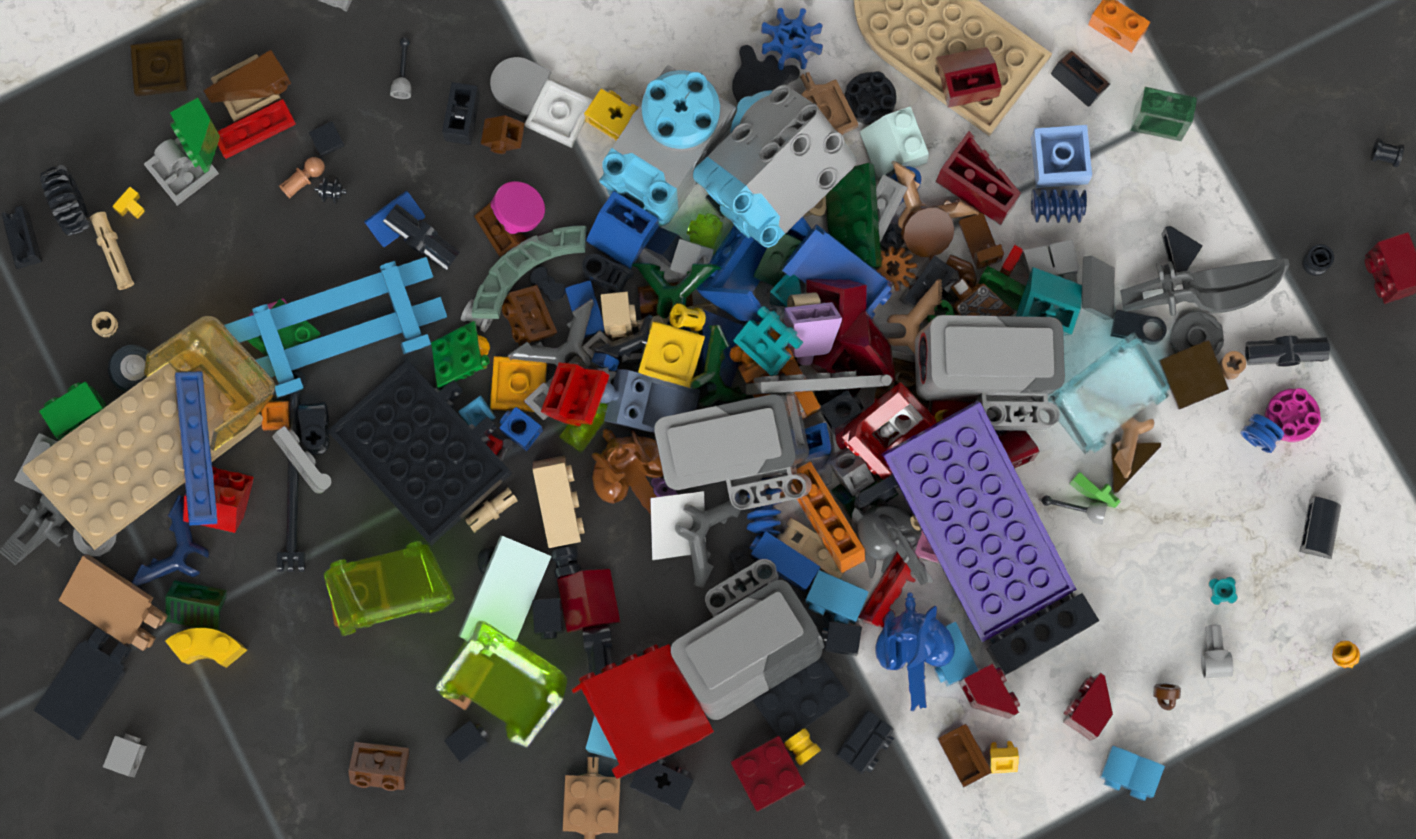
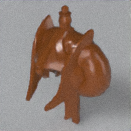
(626, 464)

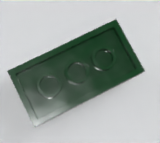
(854, 214)

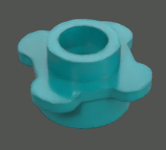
(1229, 585)

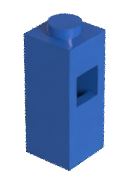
(788, 562)

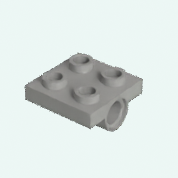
(176, 171)

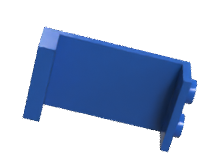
(826, 258)

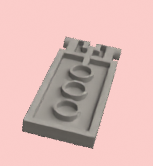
(815, 382)

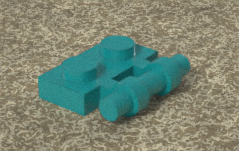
(762, 347)

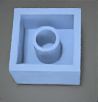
(1061, 156)

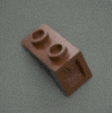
(980, 241)

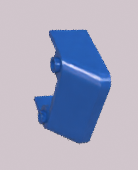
(734, 283)

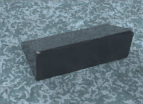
(1080, 78)

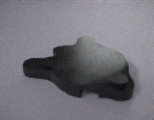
(760, 76)

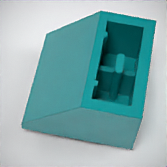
(1051, 297)

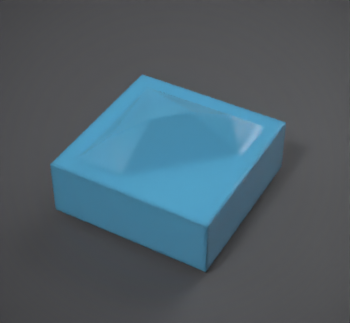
(476, 412)

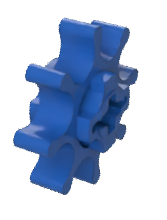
(791, 48)

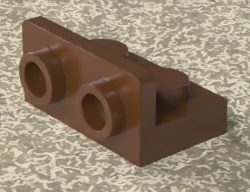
(528, 316)
(378, 766)

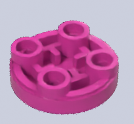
(518, 207)
(1294, 413)

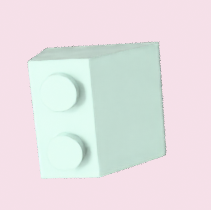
(894, 139)

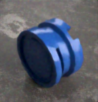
(1262, 433)

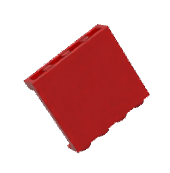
(644, 708)

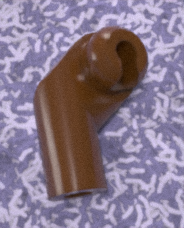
(964, 268)

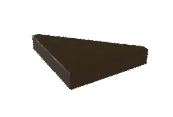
(1142, 454)

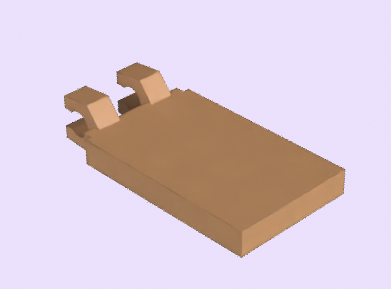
(112, 603)

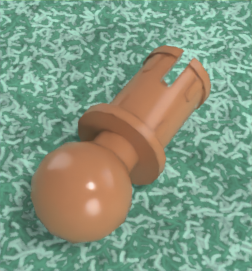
(312, 168)

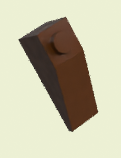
(254, 80)

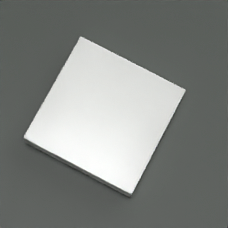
(558, 113)

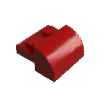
(575, 394)

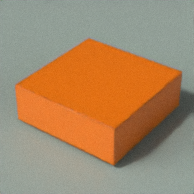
(275, 415)

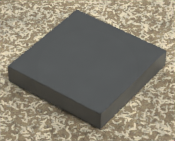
(1098, 287)

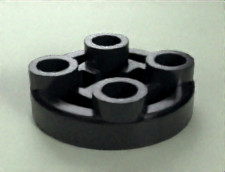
(870, 96)

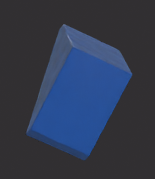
(818, 441)

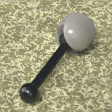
(401, 86)
(1095, 511)

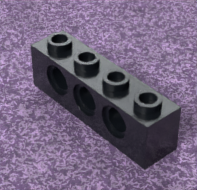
(1081, 619)

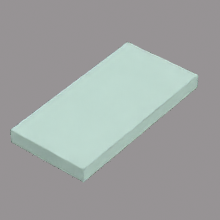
(507, 588)

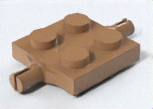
(831, 103)
(591, 802)

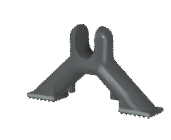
(571, 347)
(697, 533)

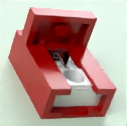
(868, 442)

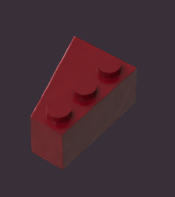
(978, 181)

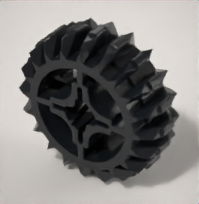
(65, 200)

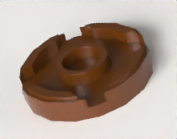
(928, 231)

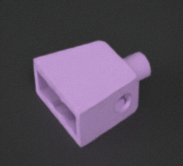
(815, 326)

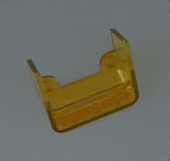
(226, 363)

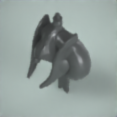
(883, 532)

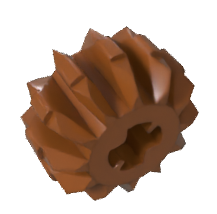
(904, 267)

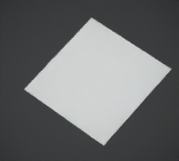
(665, 514)

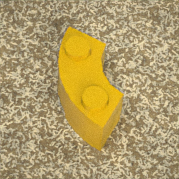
(204, 644)

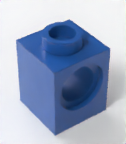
(526, 438)

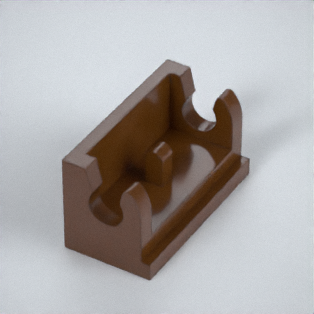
(964, 755)

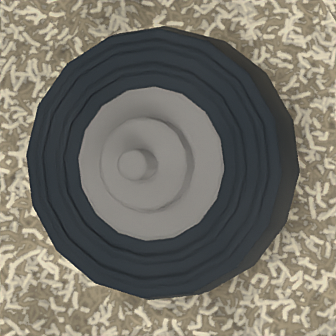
(127, 366)

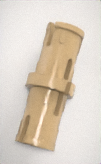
(491, 510)

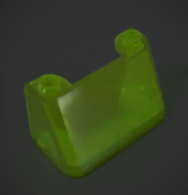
(387, 587)
(504, 681)

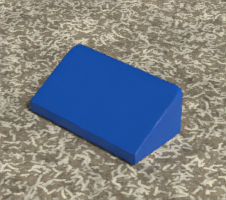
(382, 232)

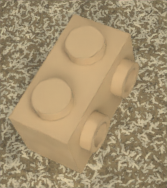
(618, 315)

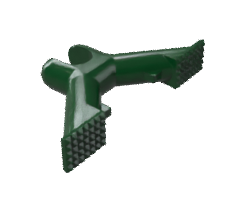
(675, 294)
(711, 373)

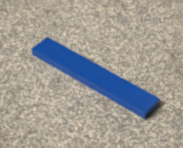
(195, 448)

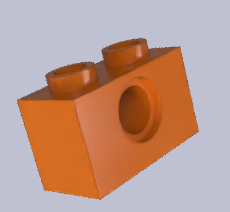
(1119, 23)

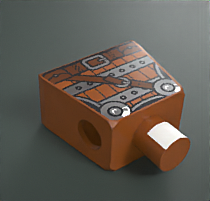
(977, 301)

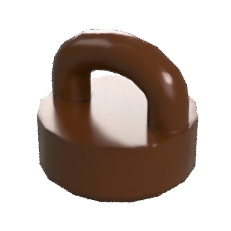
(1166, 692)

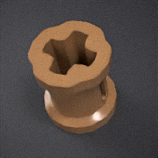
(1234, 358)

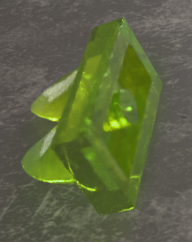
(581, 436)

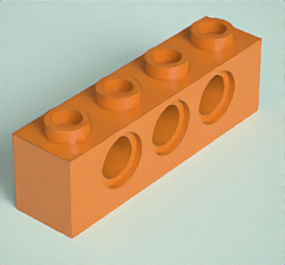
(829, 521)

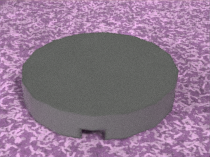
(1194, 329)

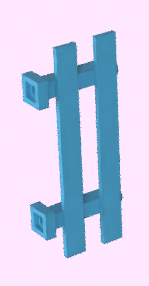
(405, 320)

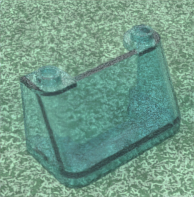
(1109, 393)

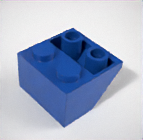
(622, 230)

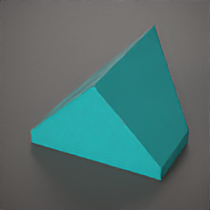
(784, 288)

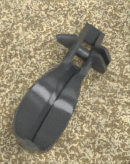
(1211, 289)
(49, 528)

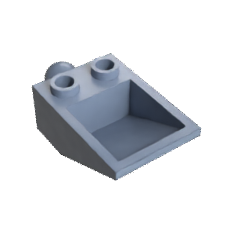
(642, 400)

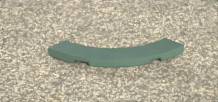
(519, 261)

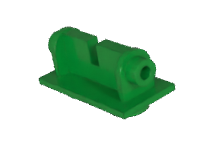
(1004, 287)

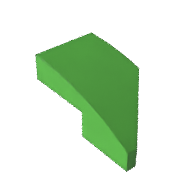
(1089, 490)

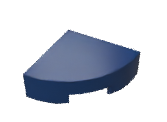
(605, 361)

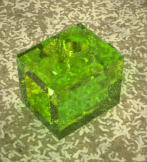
(706, 230)

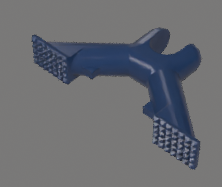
(178, 559)

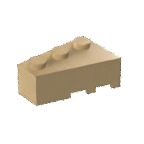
(557, 501)

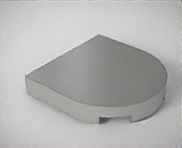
(518, 84)

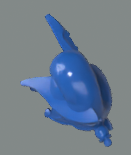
(913, 640)

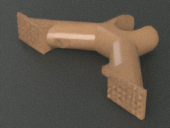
(912, 198)
(916, 316)
(1128, 442)

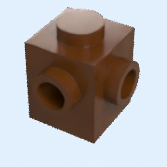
(502, 134)

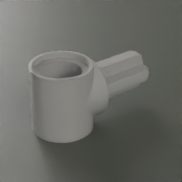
(1216, 660)

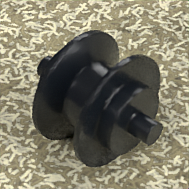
(330, 190)

